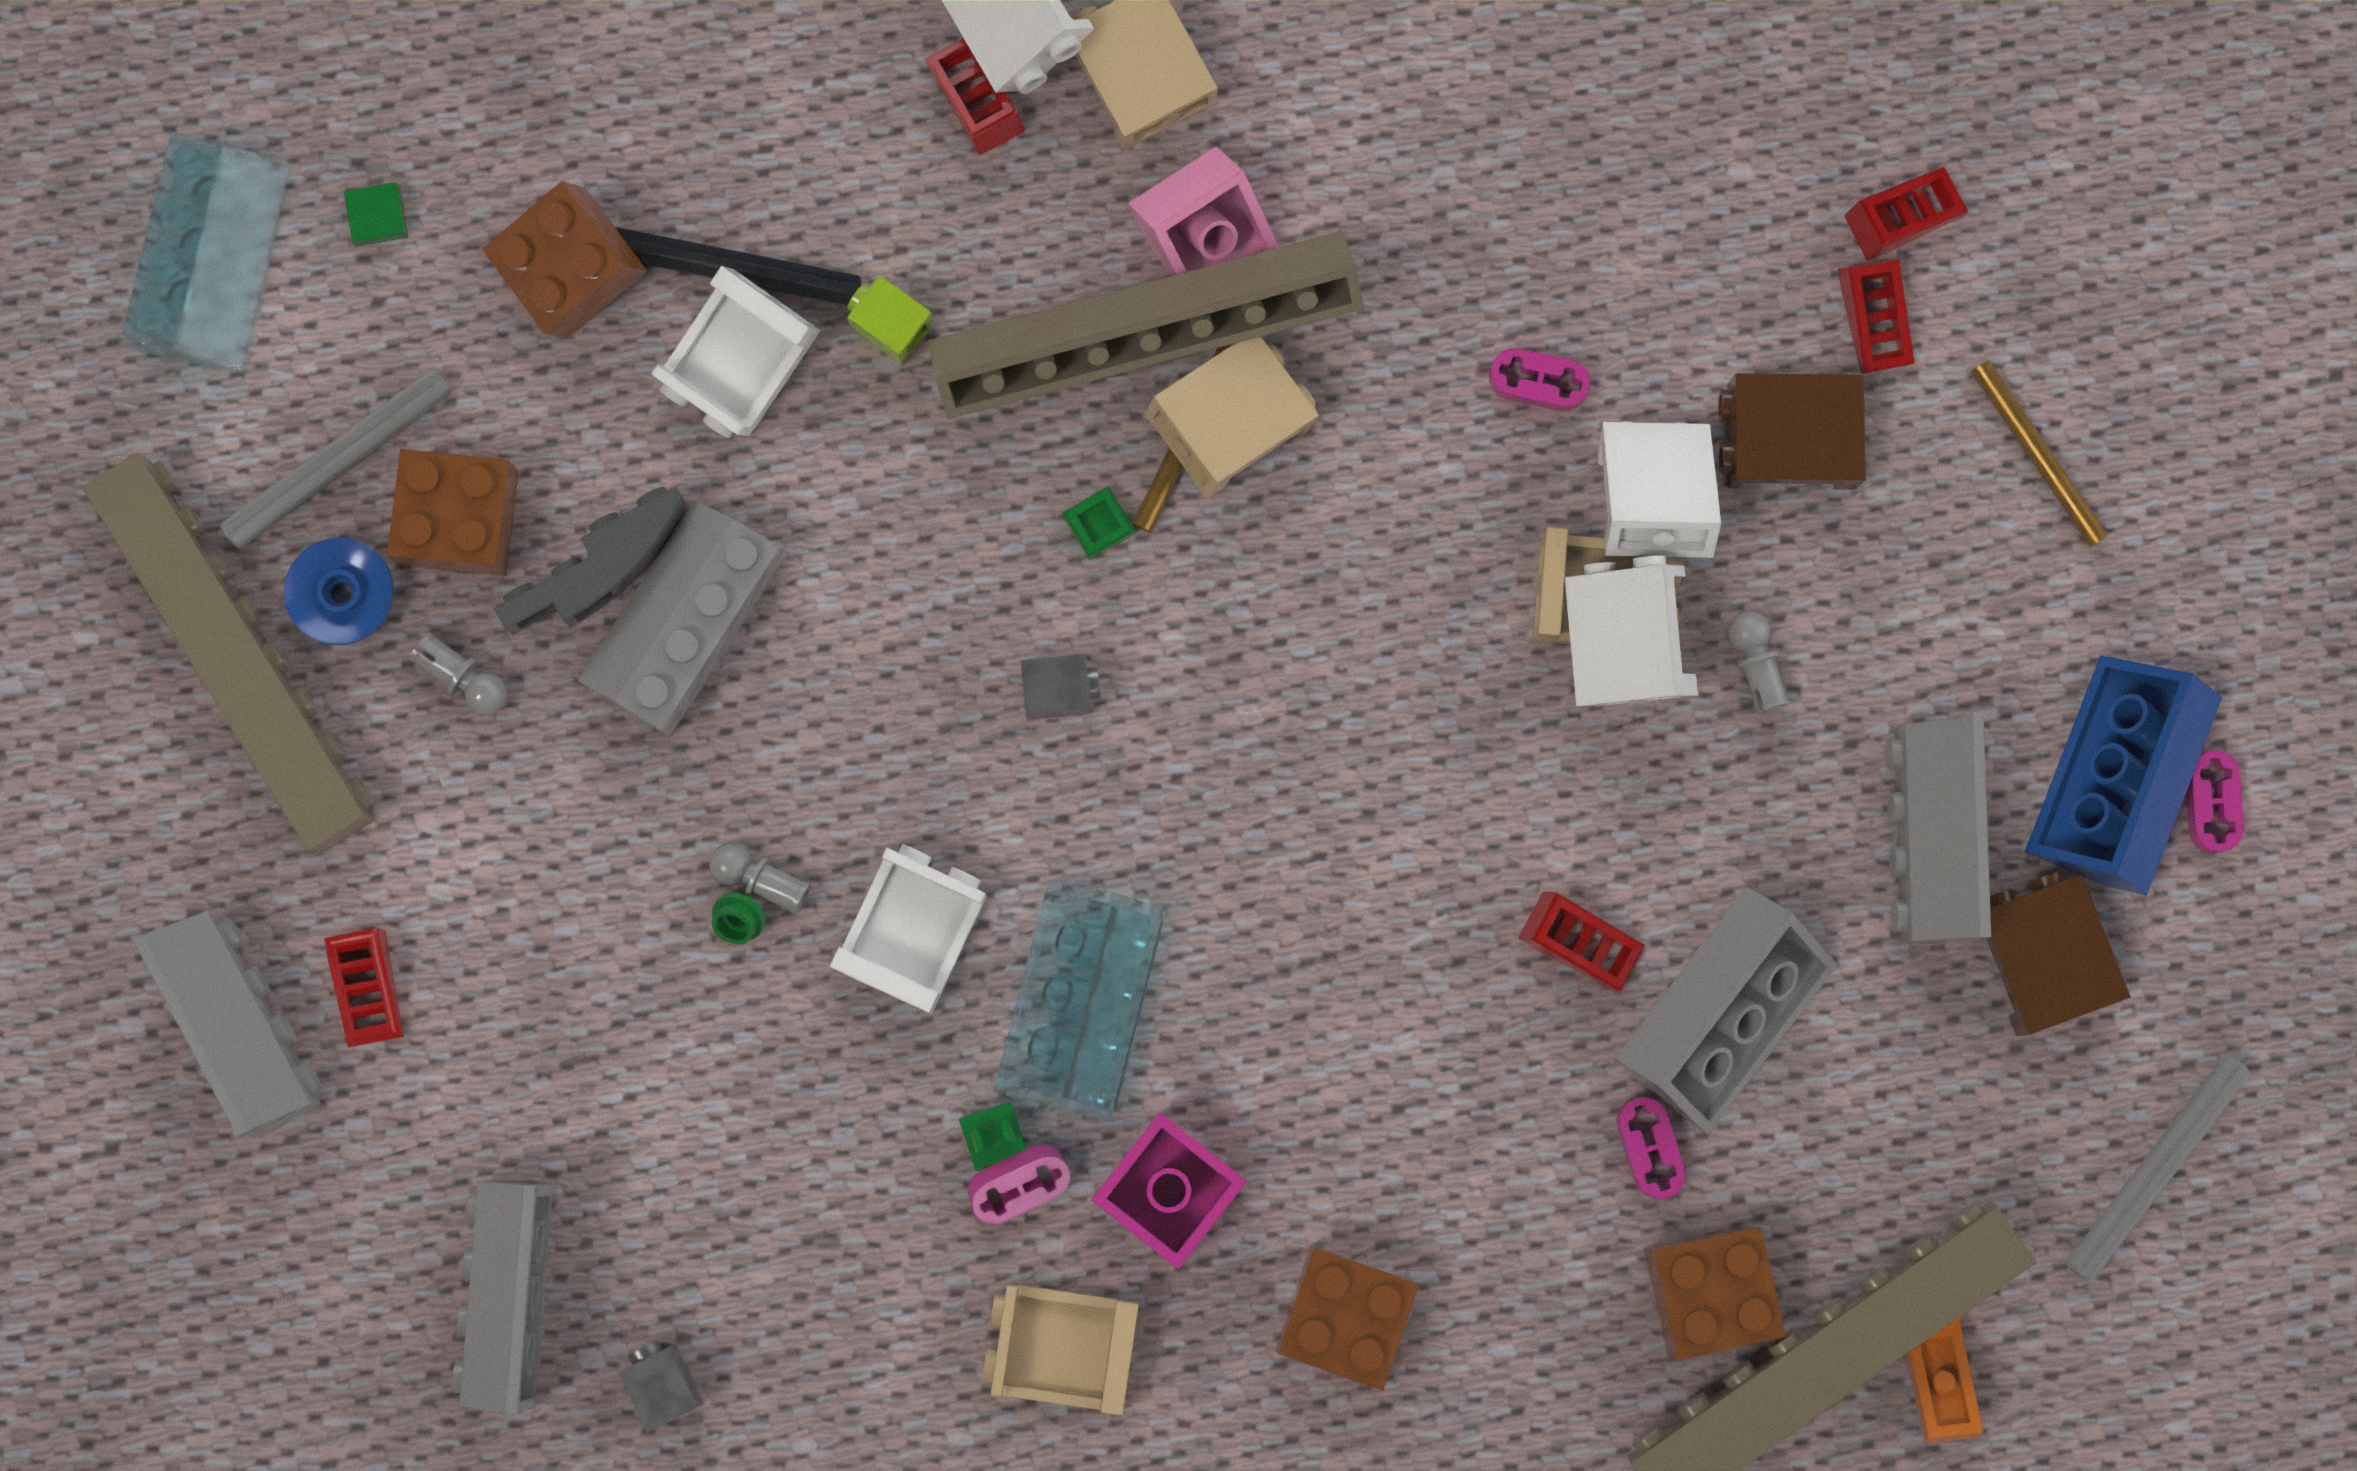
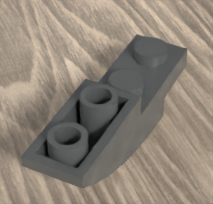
(618, 555)

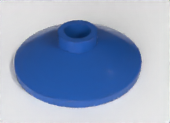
(312, 585)

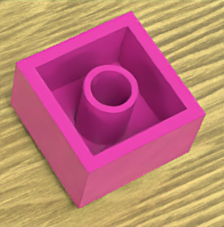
(1169, 1190)

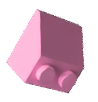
(1203, 215)

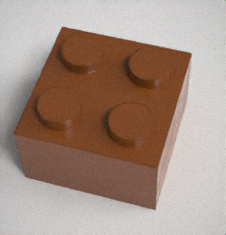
(564, 260)
(453, 512)
(1715, 1292)
(1346, 1318)

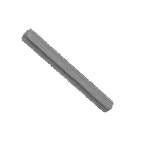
(335, 459)
(2158, 1168)

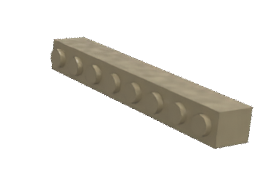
(1145, 324)
(229, 652)
(1841, 1349)

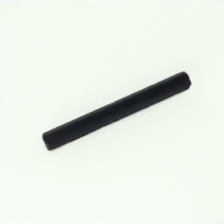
(761, 270)

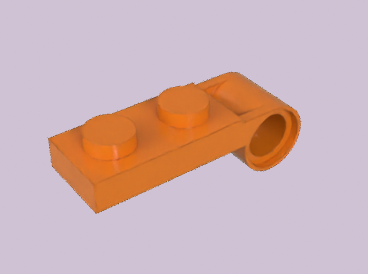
(1944, 1387)

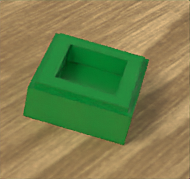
(376, 214)
(1098, 523)

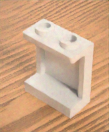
(1018, 38)
(736, 355)
(1659, 489)
(1626, 633)
(911, 928)

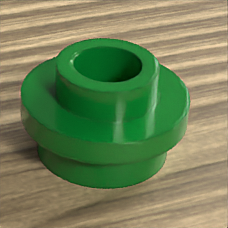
(737, 918)

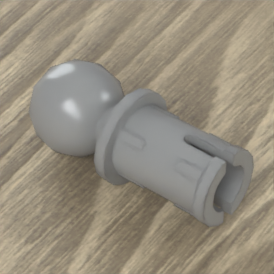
(1749, 634)
(483, 691)
(733, 865)

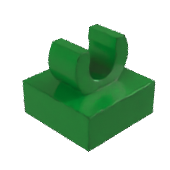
(992, 1135)

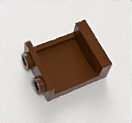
(1793, 429)
(2053, 953)

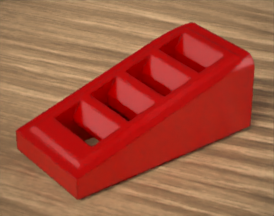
(987, 125)
(1876, 228)
(1854, 301)
(1541, 920)
(381, 963)

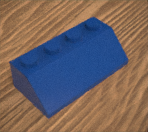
(2124, 773)

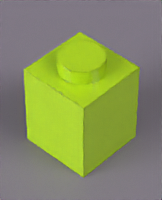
(889, 319)

